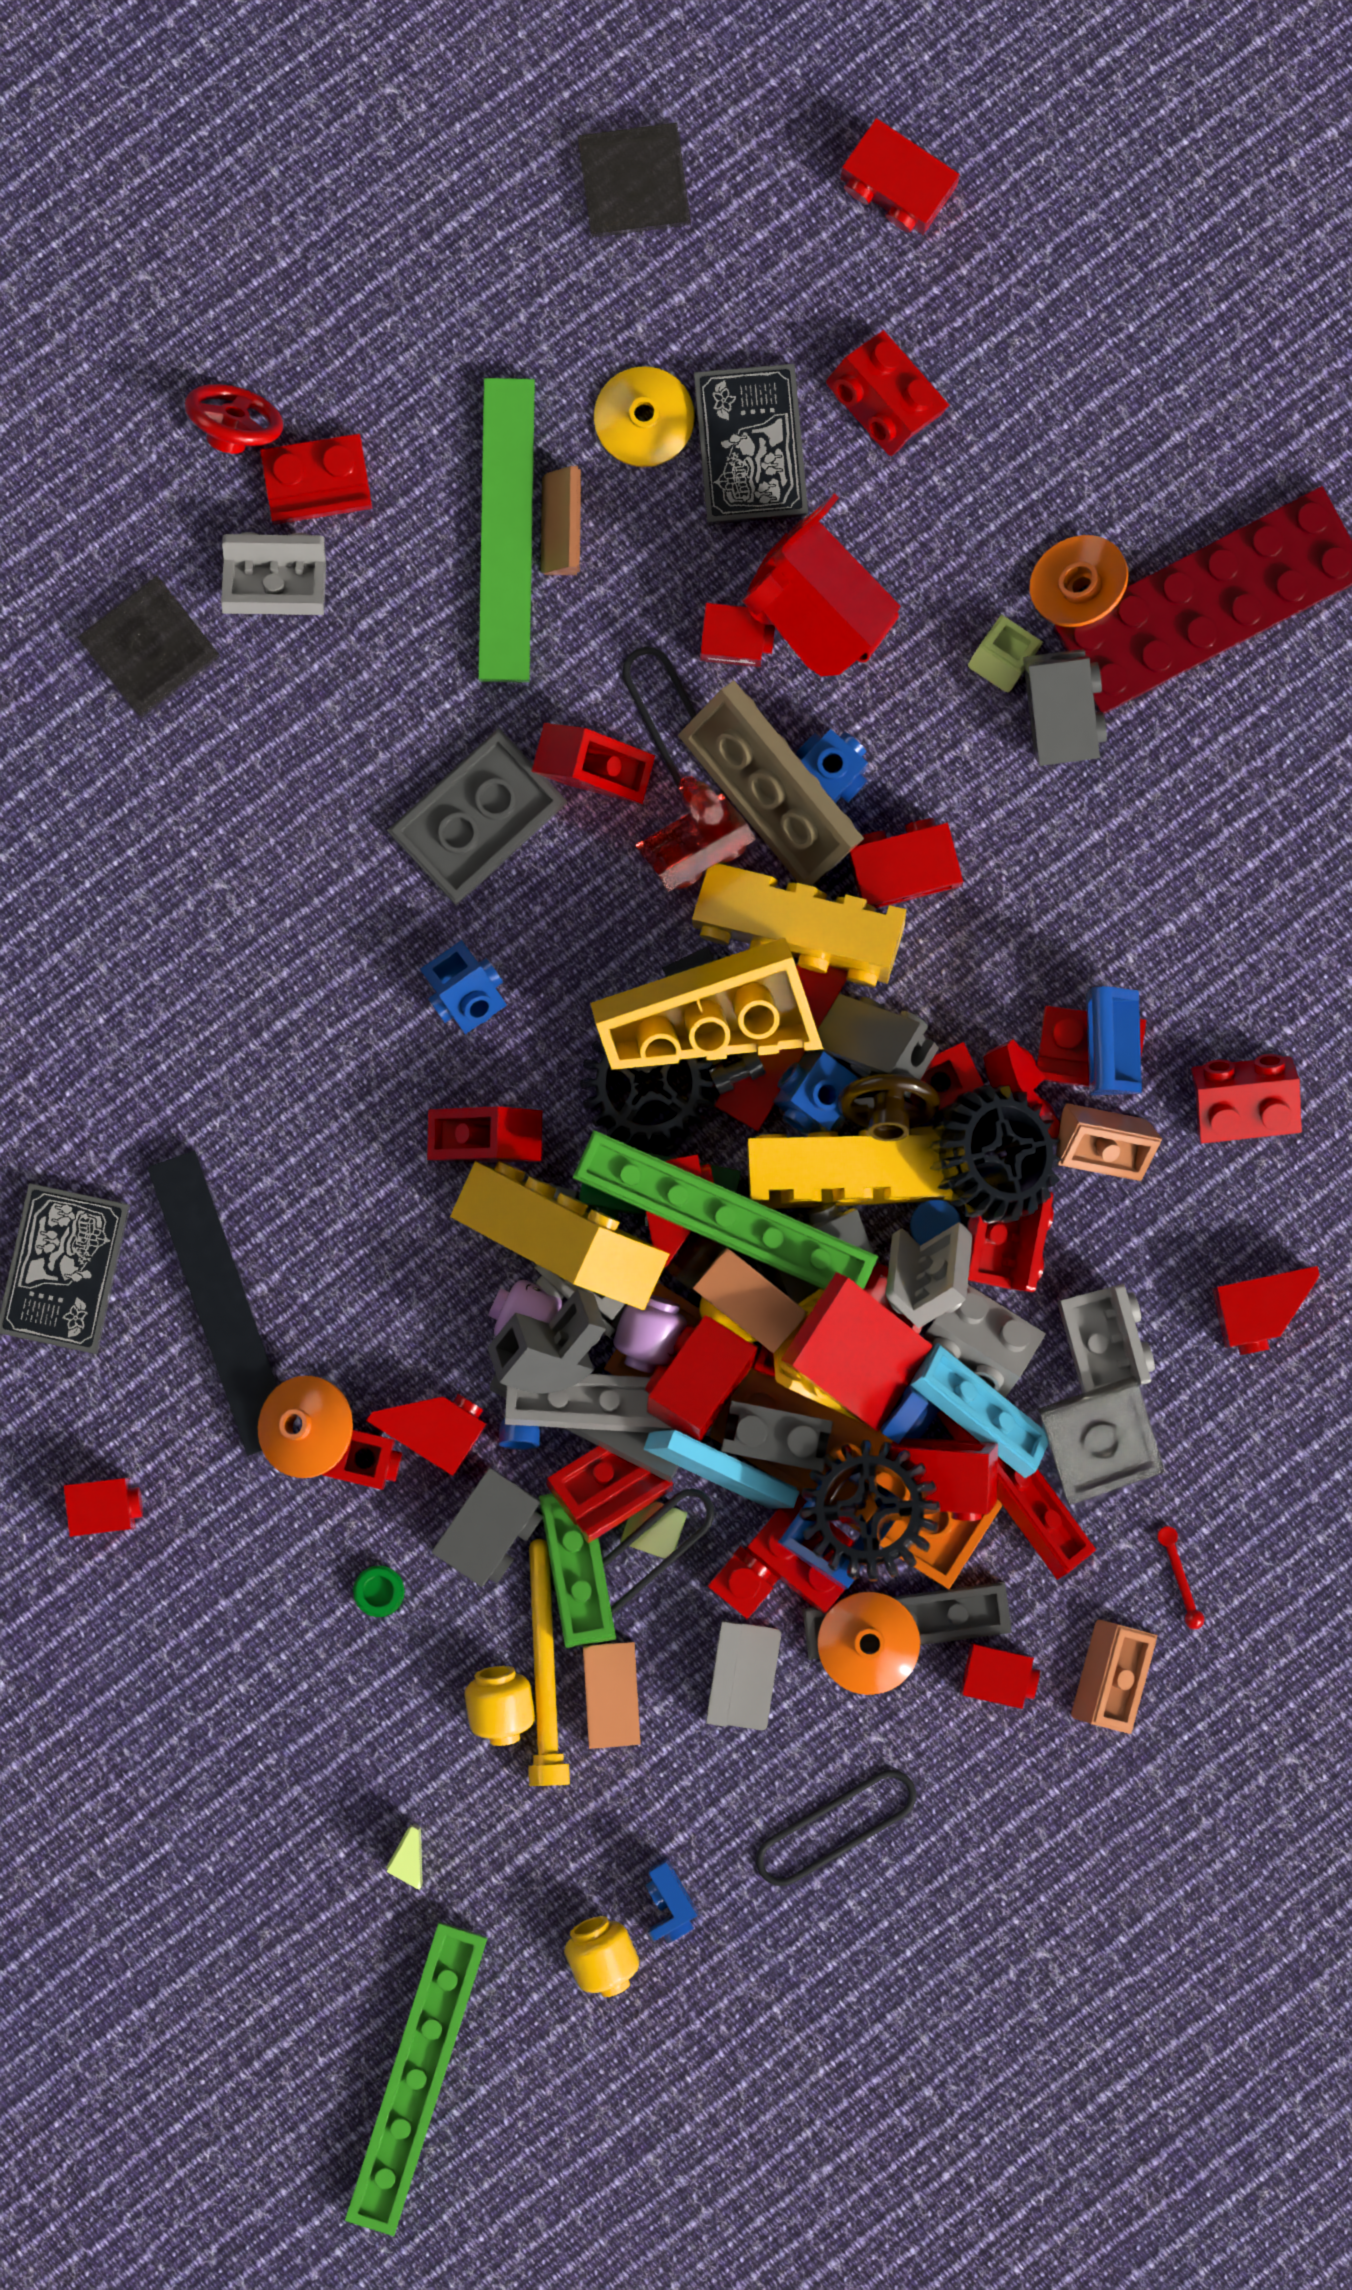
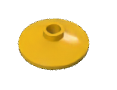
(649, 441)

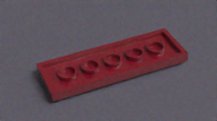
(1216, 598)

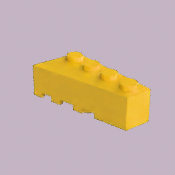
(818, 931)
(710, 1012)
(843, 1170)
(559, 1233)

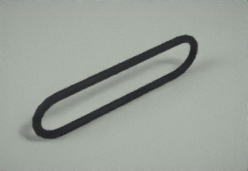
(643, 711)
(674, 1555)
(845, 1847)

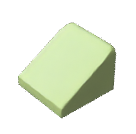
(1002, 653)
(662, 1536)
(407, 1859)

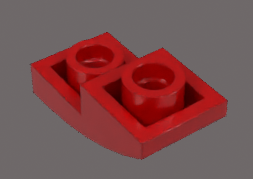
(1016, 1068)

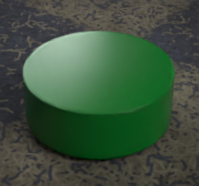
(379, 1591)

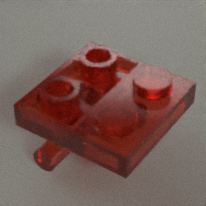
(698, 840)

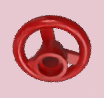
(230, 424)

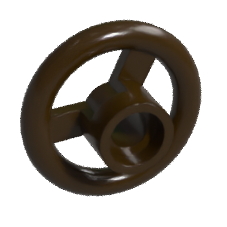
(887, 1113)

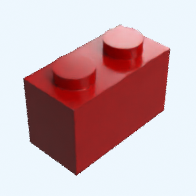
(898, 178)
(906, 864)
(700, 1378)

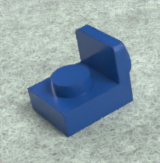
(909, 1416)
(669, 1892)

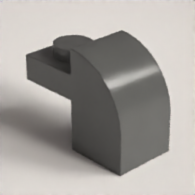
(552, 1354)

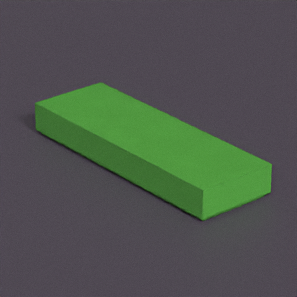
(577, 1579)

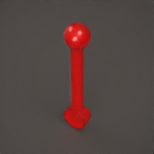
(1168, 1537)

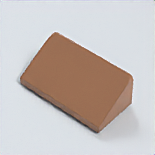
(561, 522)
(1106, 1142)
(750, 1300)
(1113, 1676)
(611, 1695)

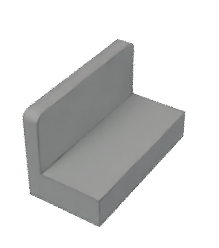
(743, 1675)

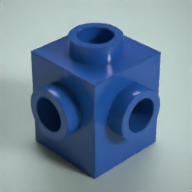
(848, 750)
(463, 987)
(812, 1092)

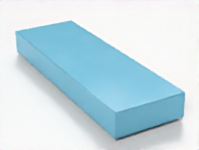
(980, 1410)
(721, 1469)

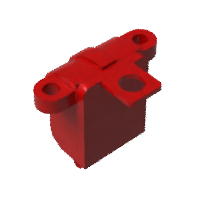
(821, 598)

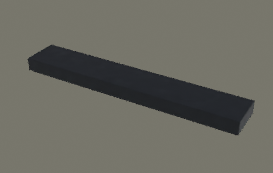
(216, 1290)

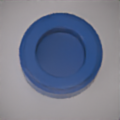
(932, 1219)

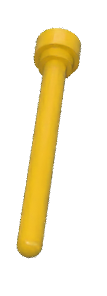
(548, 1765)

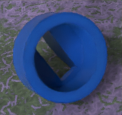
(519, 1436)

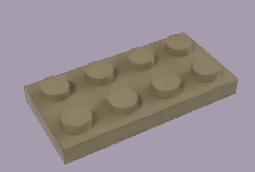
(770, 785)

